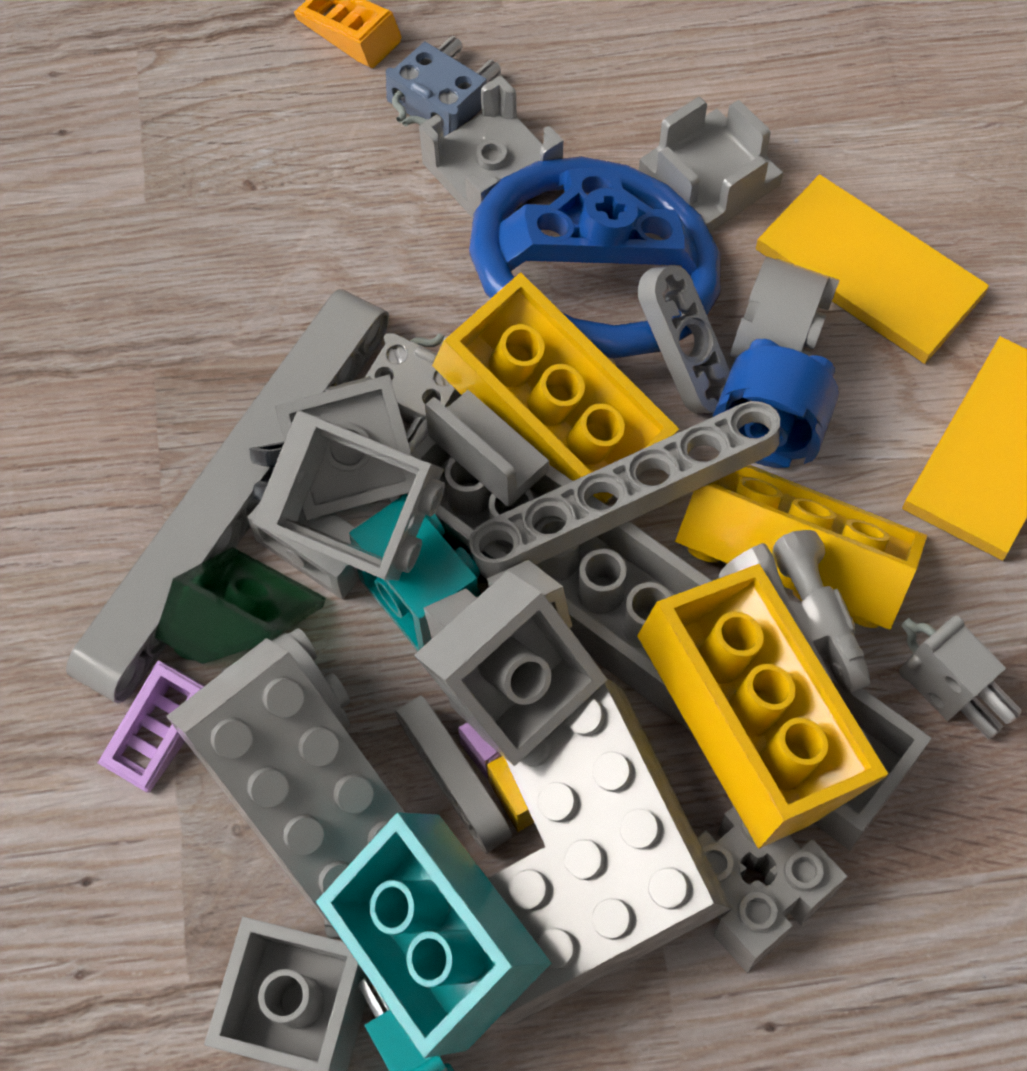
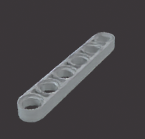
(621, 480)

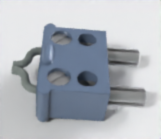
(435, 84)

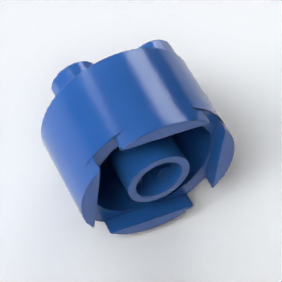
(795, 386)

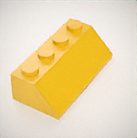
(550, 383)
(864, 553)
(759, 703)

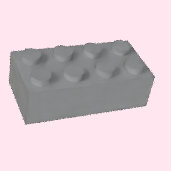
(287, 766)

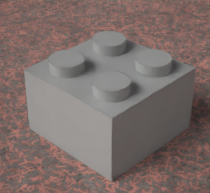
(511, 666)
(289, 999)

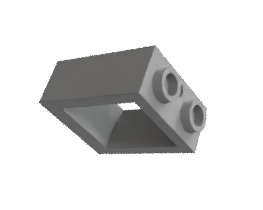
(295, 475)

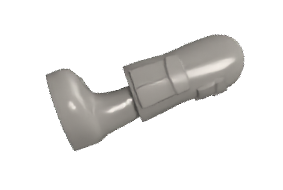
(822, 613)

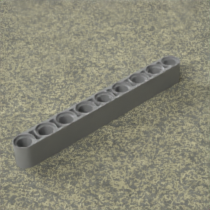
(216, 508)

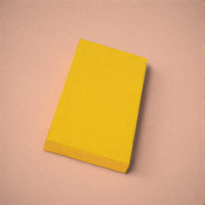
(882, 269)
(979, 467)

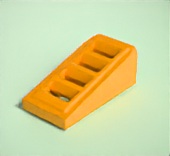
(353, 26)

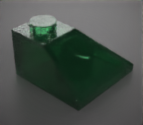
(231, 607)

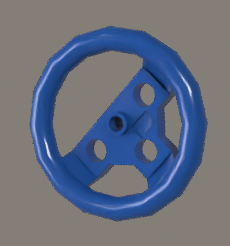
(594, 229)

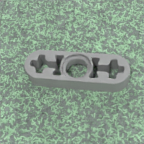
(706, 354)
(453, 774)

